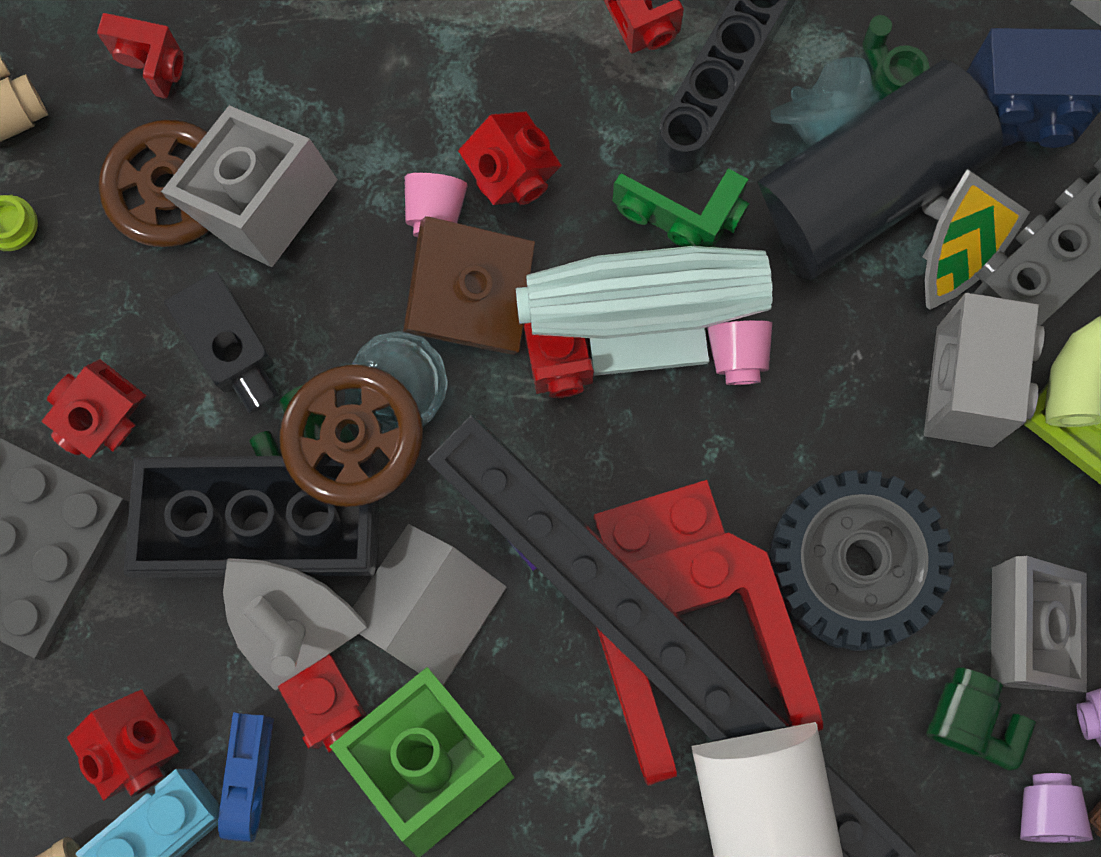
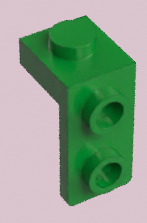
(684, 226)

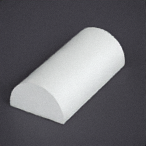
(768, 795)

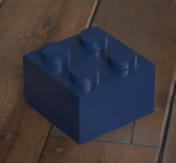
(1041, 82)

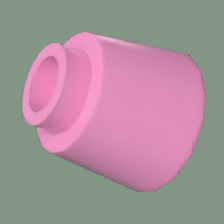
(434, 197)
(741, 350)

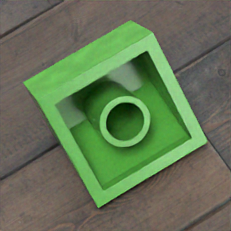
(422, 762)

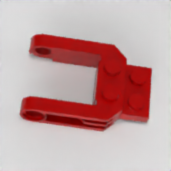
(691, 564)

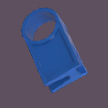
(245, 777)

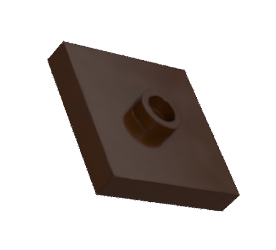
(467, 285)

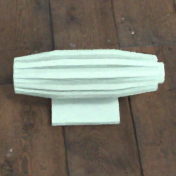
(647, 304)

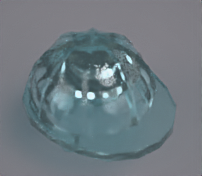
(836, 98)
(413, 364)

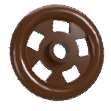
(119, 175)
(352, 484)

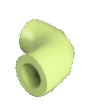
(1075, 380)

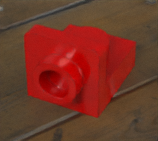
(645, 26)
(144, 46)
(558, 363)
(322, 703)

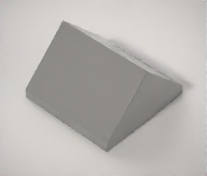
(427, 603)
(1039, 626)

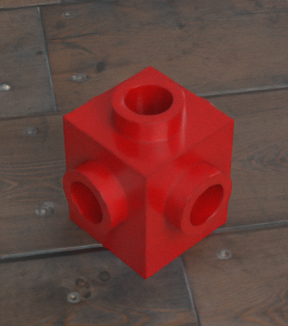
(510, 158)
(92, 410)
(123, 746)

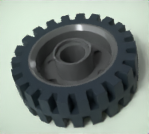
(905, 550)

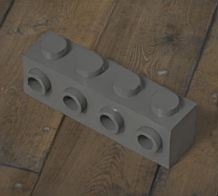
(1054, 253)

